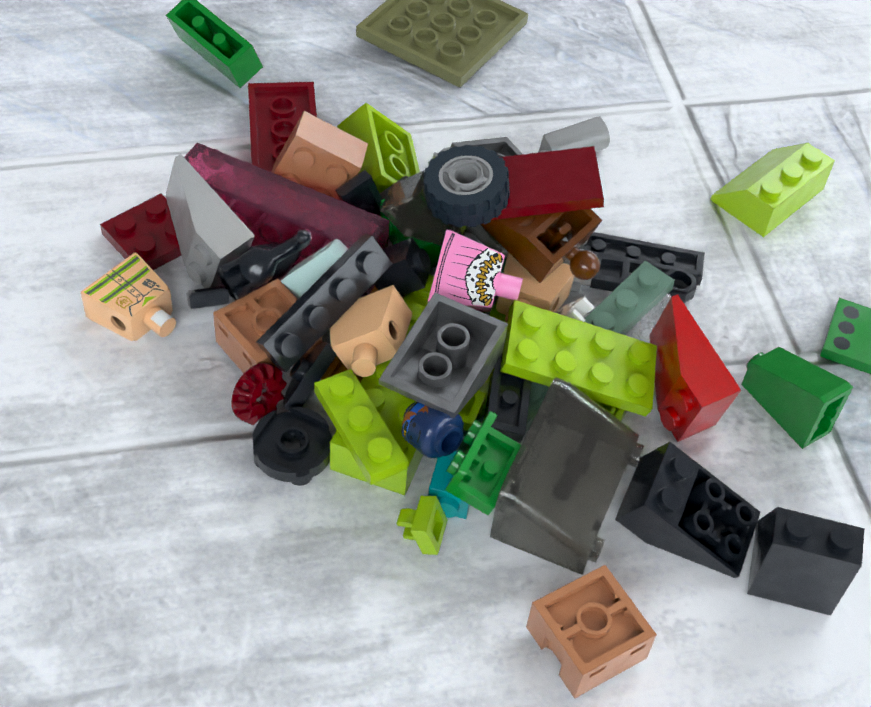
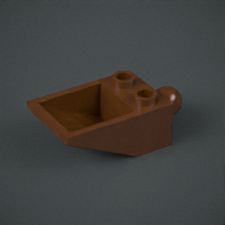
(539, 242)

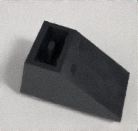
(688, 511)

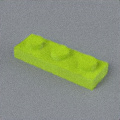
(361, 426)

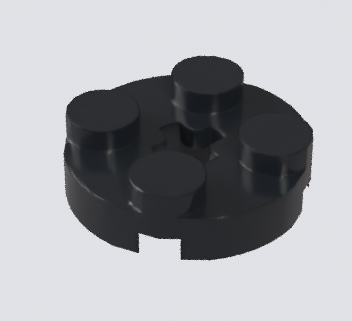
(292, 464)

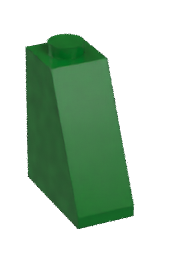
(796, 393)

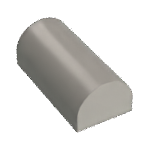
(582, 134)

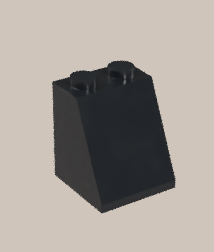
(804, 559)

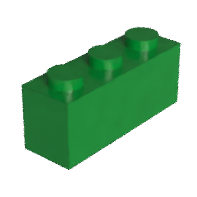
(215, 41)

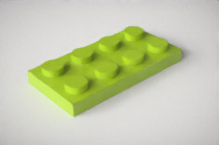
(593, 359)

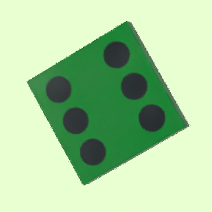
(849, 336)

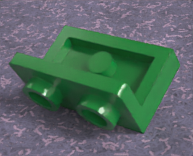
(483, 466)

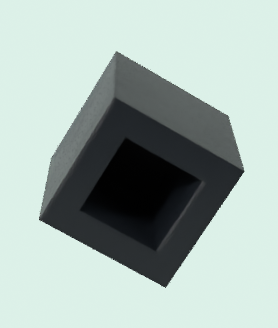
(409, 268)

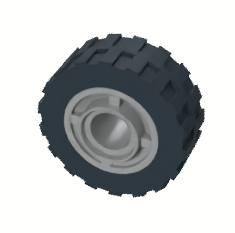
(466, 186)

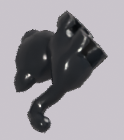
(262, 265)

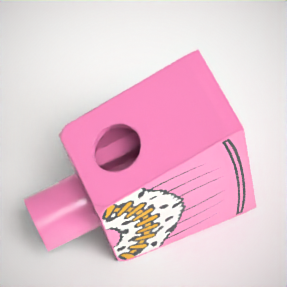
(472, 274)

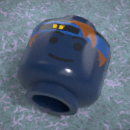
(431, 430)

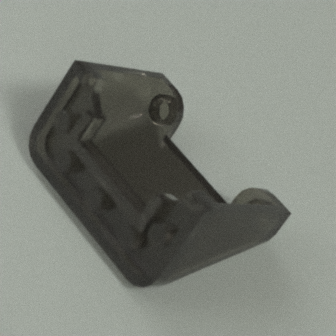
(564, 479)

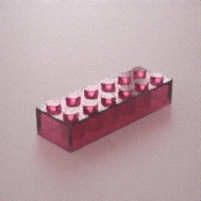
(280, 208)

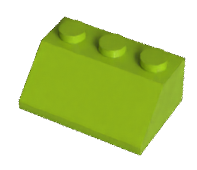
(389, 148)
(775, 186)

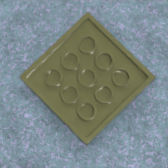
(443, 35)

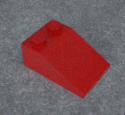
(689, 375)

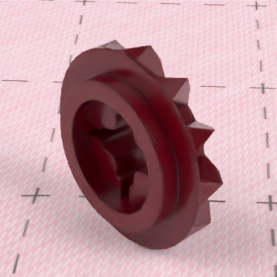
(250, 388)

